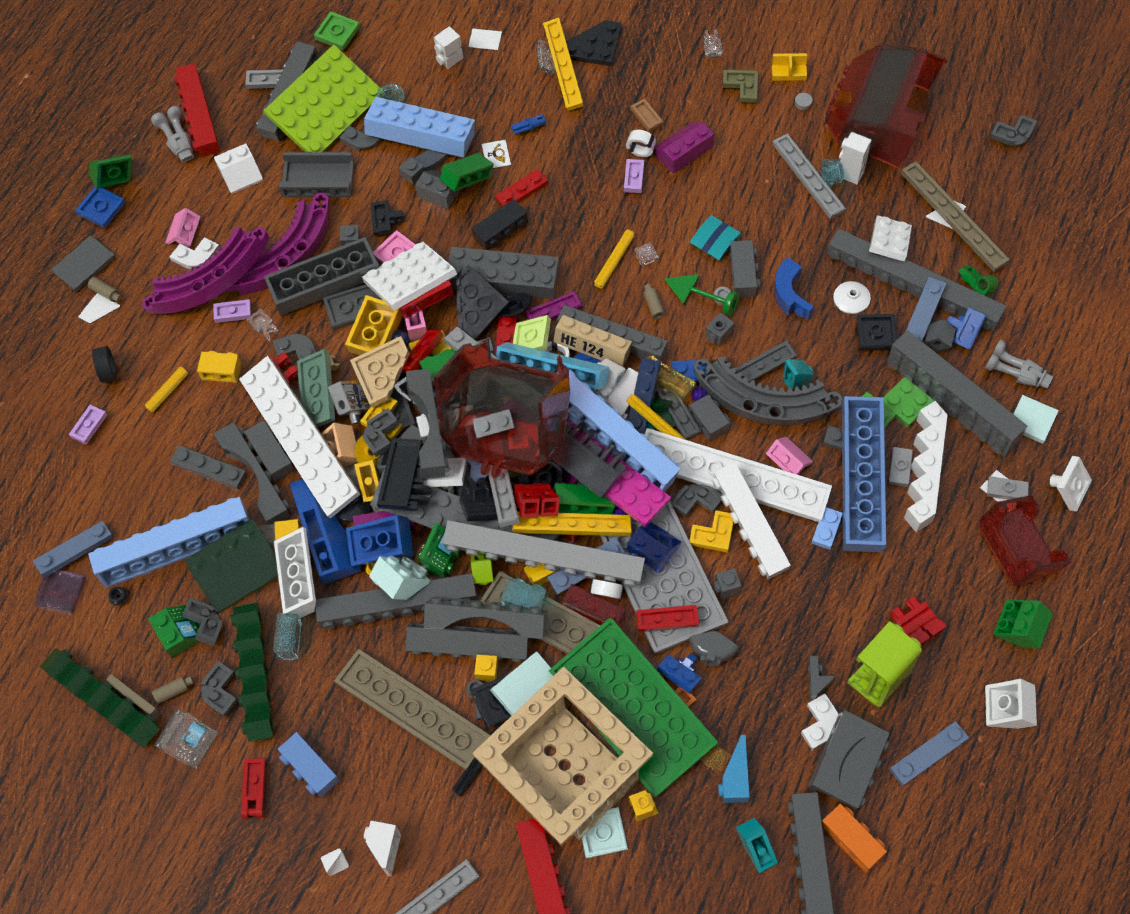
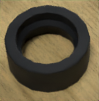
(104, 364)

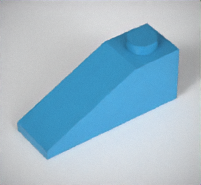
(735, 779)

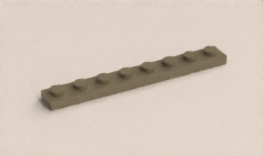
(955, 216)

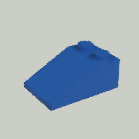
(379, 538)

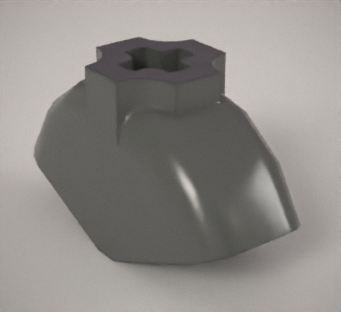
(712, 648)

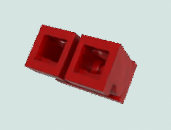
(536, 499)
(919, 622)

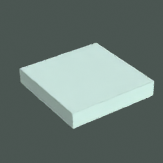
(1037, 418)
(605, 836)

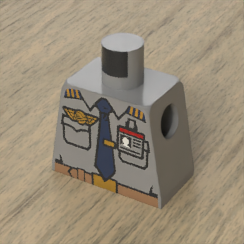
(349, 399)

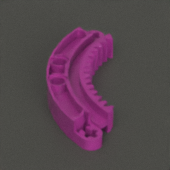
(305, 234)
(209, 279)

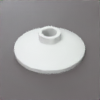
(849, 303)

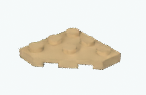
(380, 370)

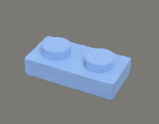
(827, 528)

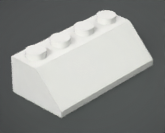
(295, 573)

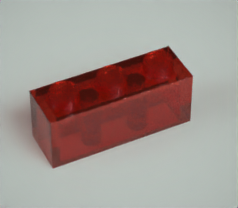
(592, 606)

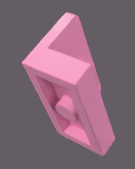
(183, 227)
(788, 456)

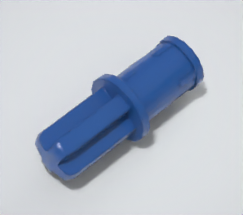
(528, 124)

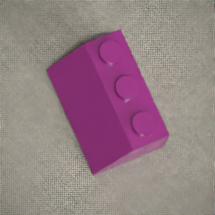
(684, 146)

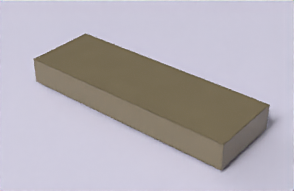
(127, 692)

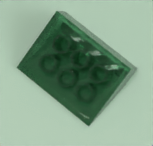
(234, 565)

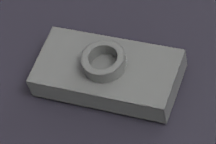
(900, 467)
(1006, 488)

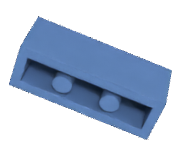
(307, 765)

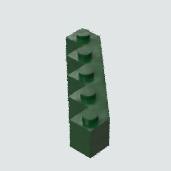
(253, 672)
(100, 697)

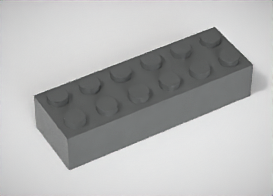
(509, 271)
(321, 276)

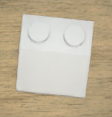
(238, 169)
(1011, 704)
(383, 842)

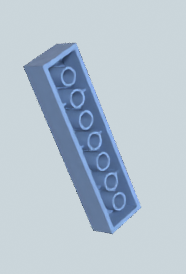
(863, 474)

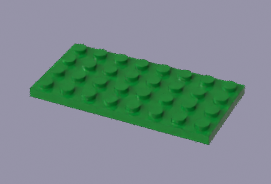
(642, 701)

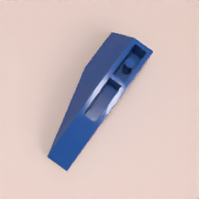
(325, 536)

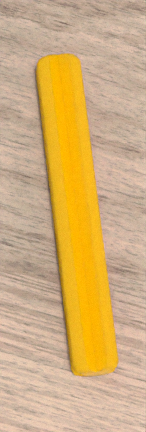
(614, 258)
(651, 416)

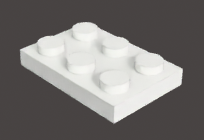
(890, 238)

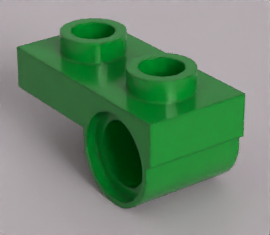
(977, 281)

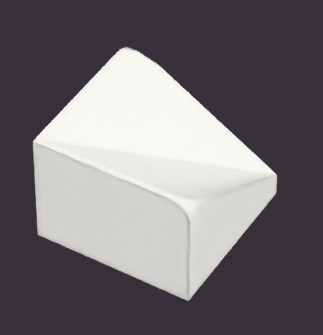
(334, 862)

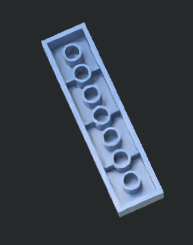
(613, 429)
(166, 542)

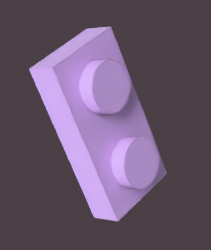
(634, 176)
(232, 311)
(88, 424)

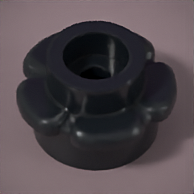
(114, 592)

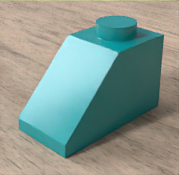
(797, 374)
(757, 845)

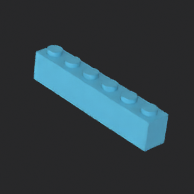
(588, 372)

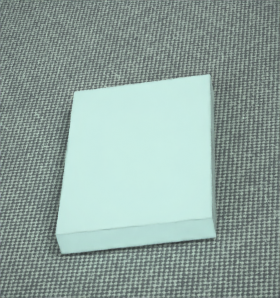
(522, 683)

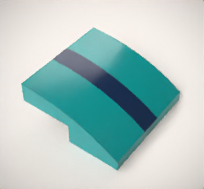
(714, 237)

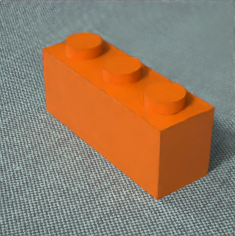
(853, 837)

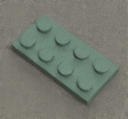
(314, 380)

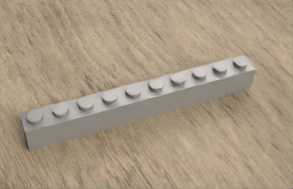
(543, 552)

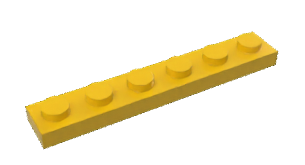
(563, 64)
(575, 524)

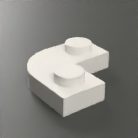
(192, 258)
(826, 716)

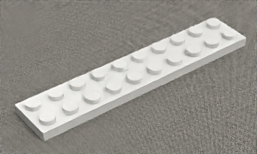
(299, 437)
(767, 484)

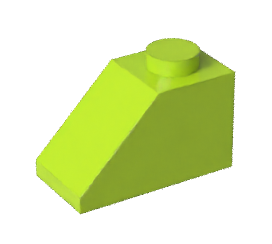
(482, 569)

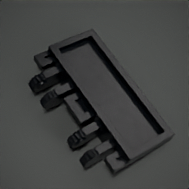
(582, 460)
(402, 477)
(479, 503)

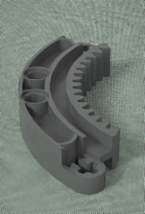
(792, 406)

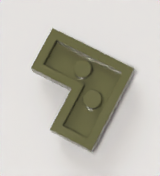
(742, 79)

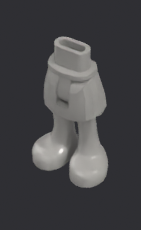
(180, 142)
(1028, 372)

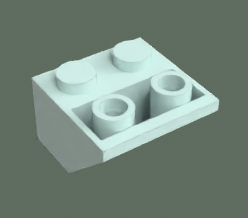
(398, 577)

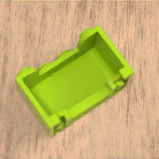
(885, 664)

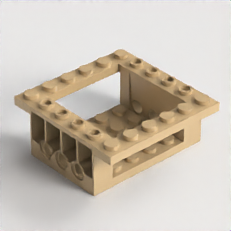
(519, 764)

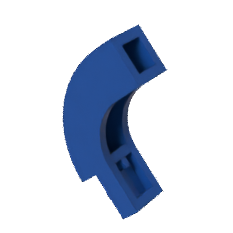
(784, 294)

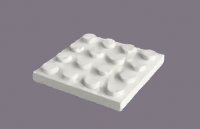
(409, 275)

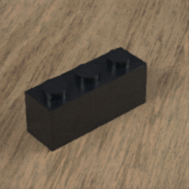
(500, 225)

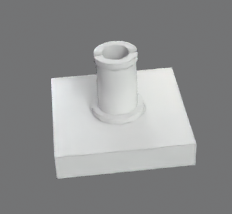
(453, 475)
(1073, 483)

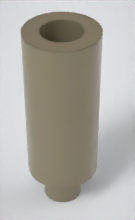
(104, 289)
(653, 302)
(171, 689)

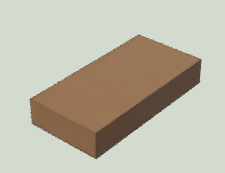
(647, 115)

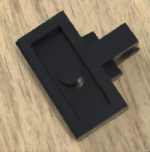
(384, 217)

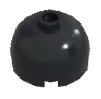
(548, 474)

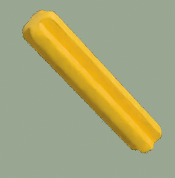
(166, 389)

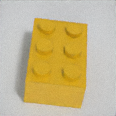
(372, 326)

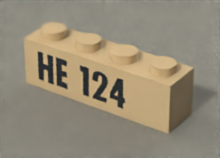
(591, 341)

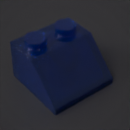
(653, 545)

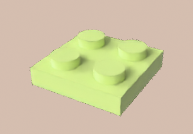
(533, 333)

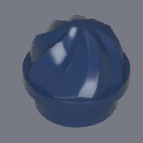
(404, 335)

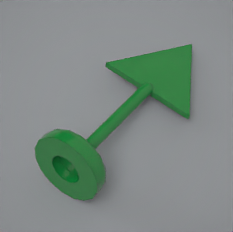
(685, 284)

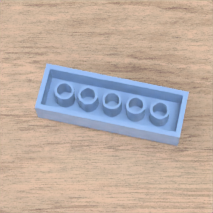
(419, 127)

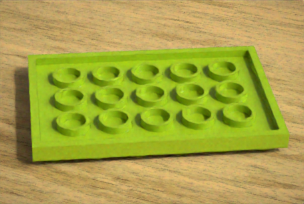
(323, 101)

